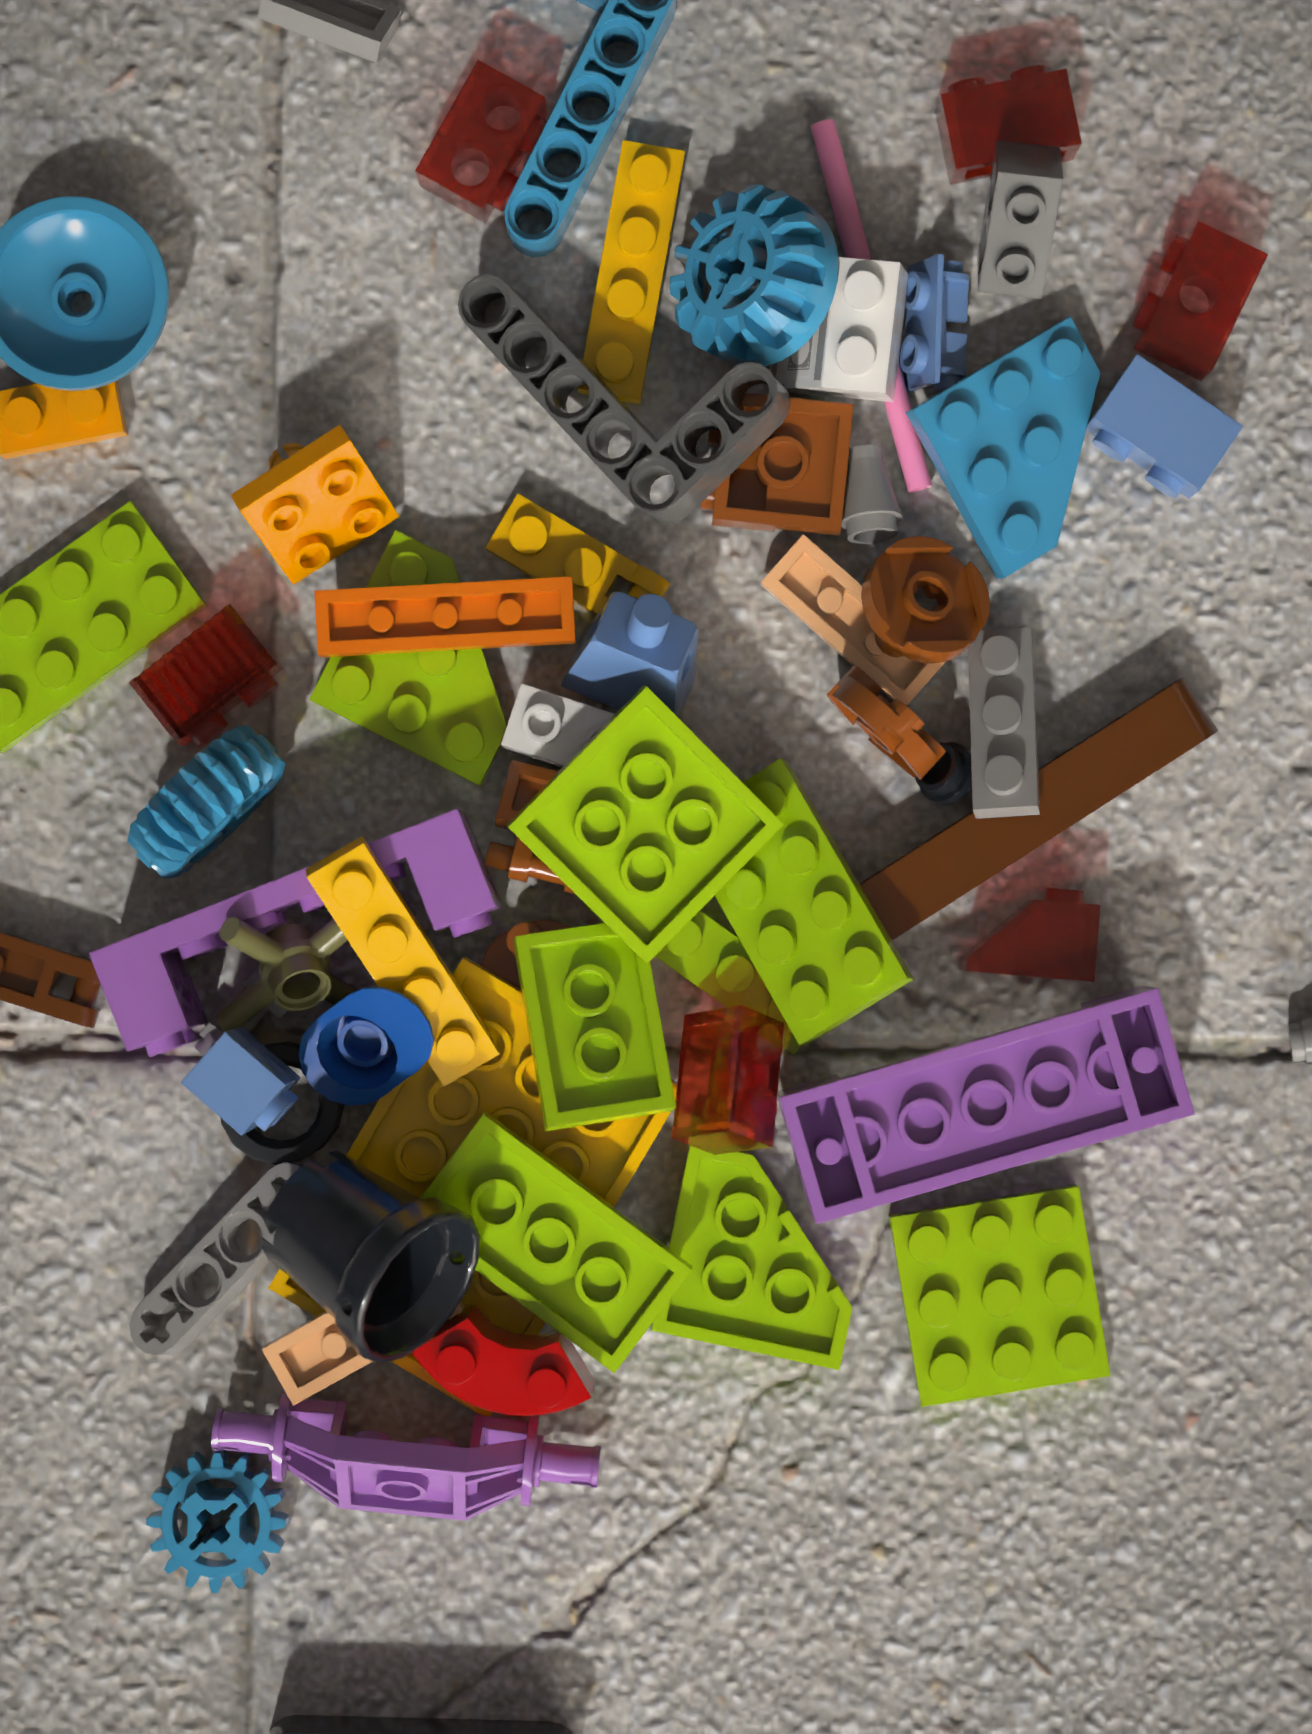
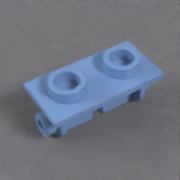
(934, 296)

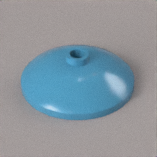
(70, 250)

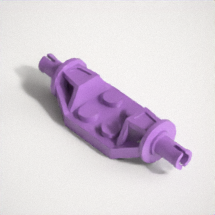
(400, 1476)

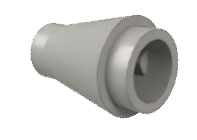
(869, 498)

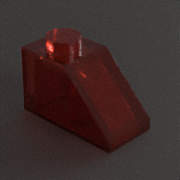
(1042, 940)

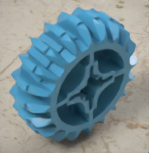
(206, 801)

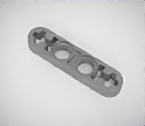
(220, 1251)

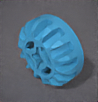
(765, 279)

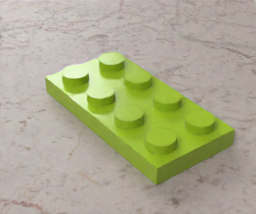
(86, 619)
(808, 917)
(558, 1243)

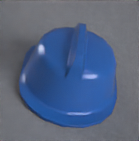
(365, 1046)

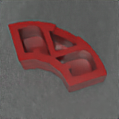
(505, 1369)

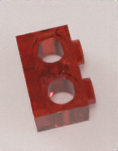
(468, 137)

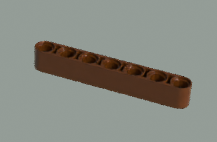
(1068, 792)

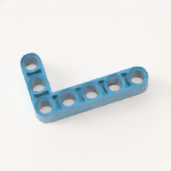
(586, 139)

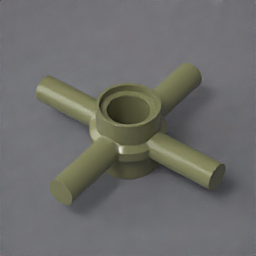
(290, 969)

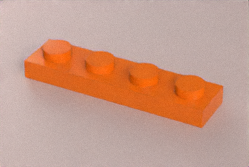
(445, 617)

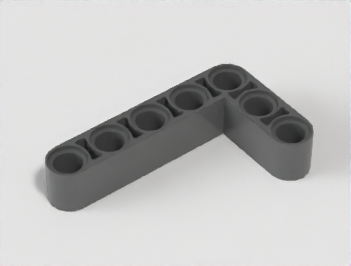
(606, 414)

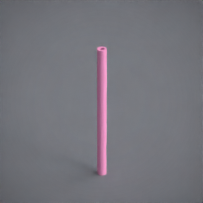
(856, 246)

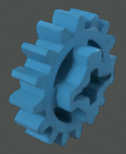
(233, 1539)

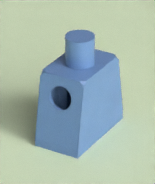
(635, 646)

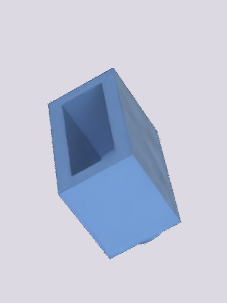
(1162, 429)
(243, 1082)

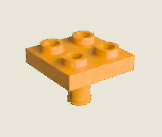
(314, 503)

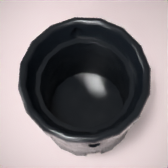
(372, 1254)

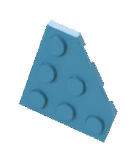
(1013, 443)

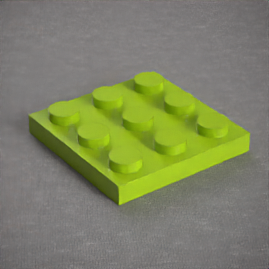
(645, 824)
(999, 1295)

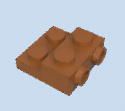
(793, 476)

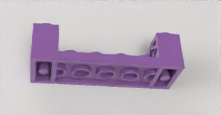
(147, 972)
(985, 1104)

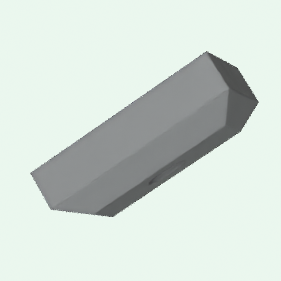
(349, 25)

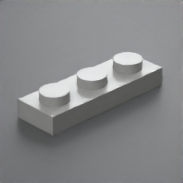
(1003, 724)

